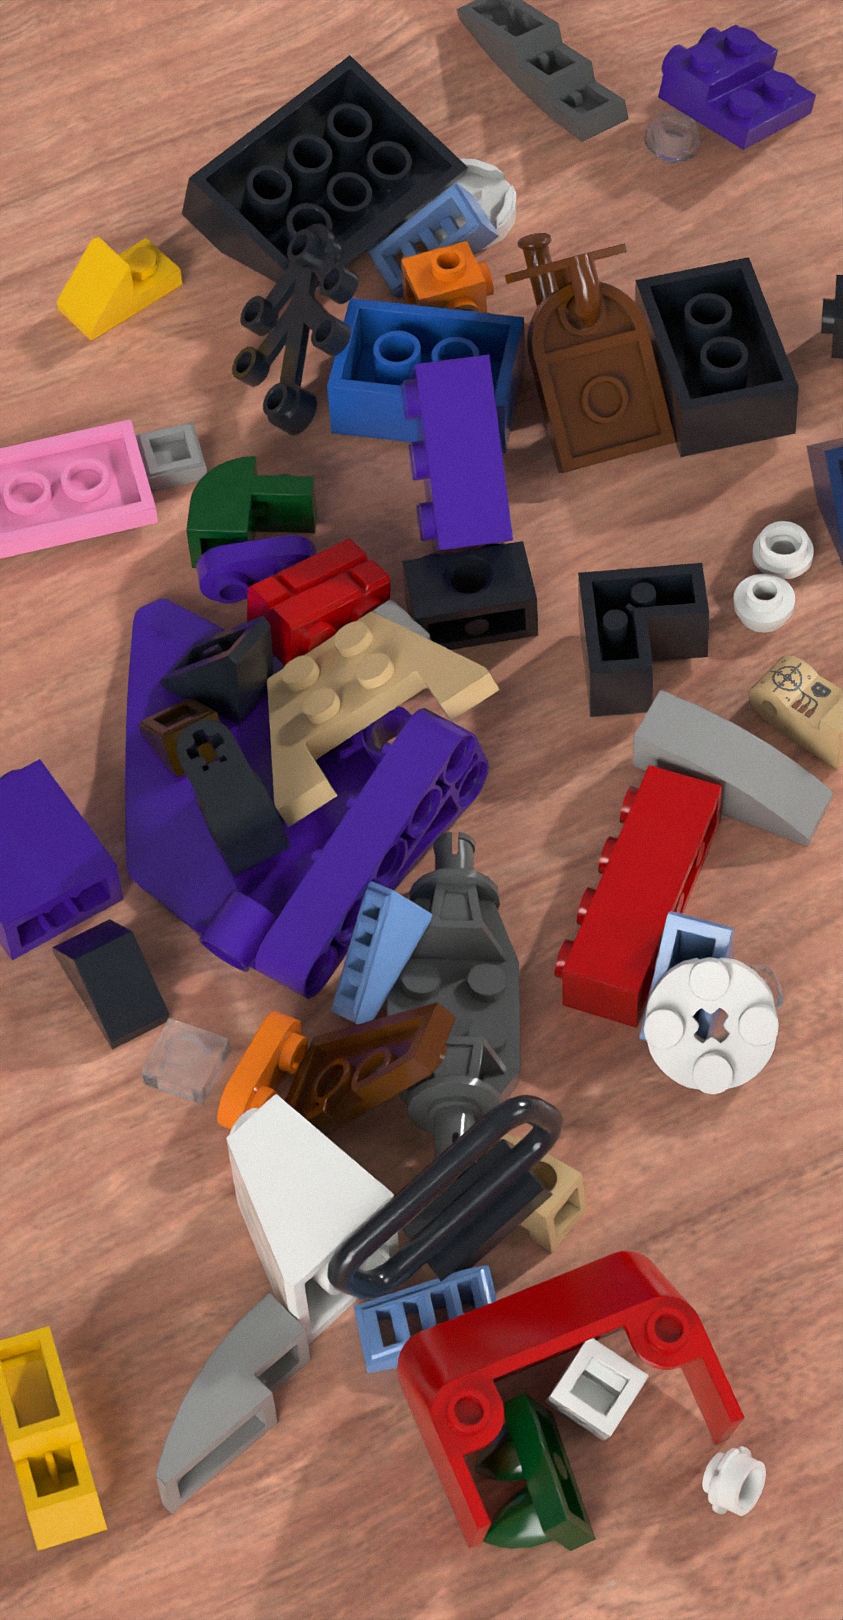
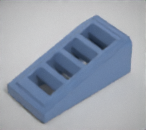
(422, 226)
(378, 951)
(457, 1289)

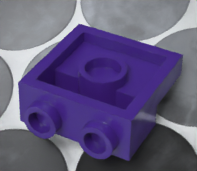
(732, 86)

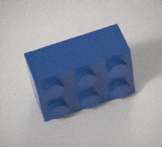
(395, 337)

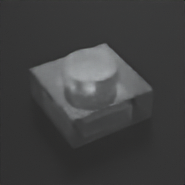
(186, 1061)

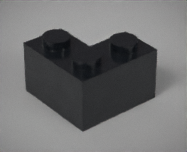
(635, 620)

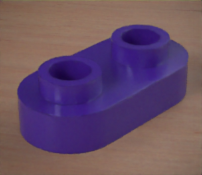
(232, 568)

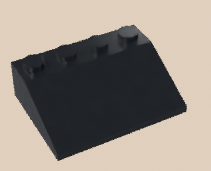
(327, 157)

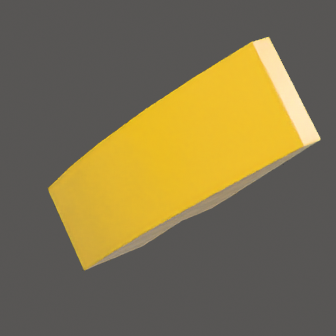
(46, 1441)

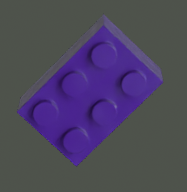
(457, 453)

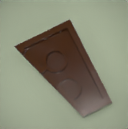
(368, 1064)

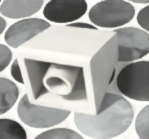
(300, 1206)

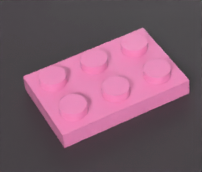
(72, 488)

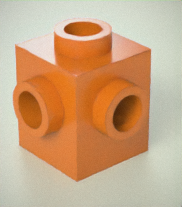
(447, 279)

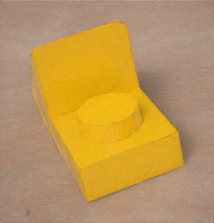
(115, 286)

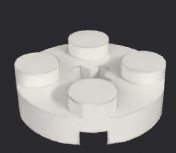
(713, 1062)

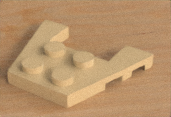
(346, 688)

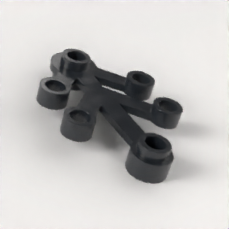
(311, 258)

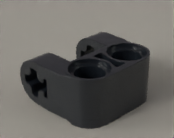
(231, 798)

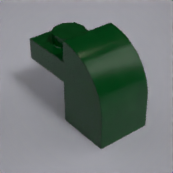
(237, 502)

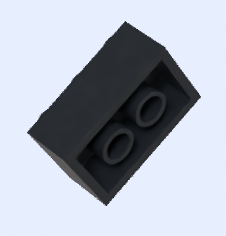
(718, 357)

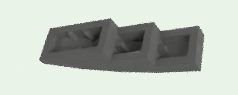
(545, 69)

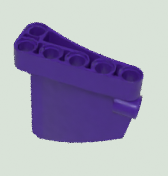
(301, 906)

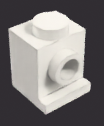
(596, 1388)

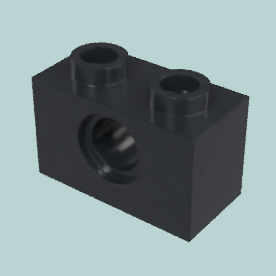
(473, 595)

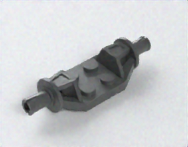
(473, 974)

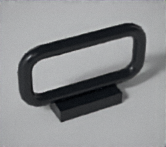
(465, 1217)

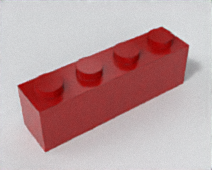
(643, 879)

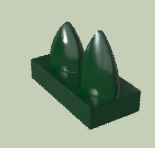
(551, 1501)

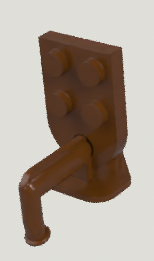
(596, 382)

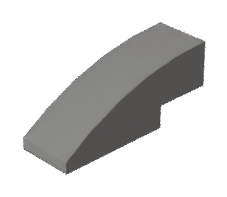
(755, 778)
(231, 1400)

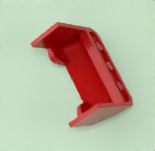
(454, 1365)

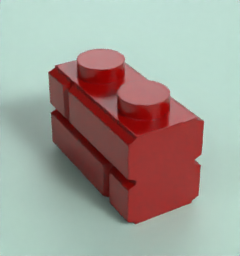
(317, 598)

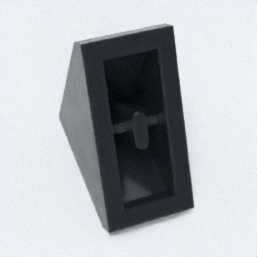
(226, 670)
(113, 981)

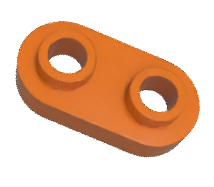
(271, 1054)

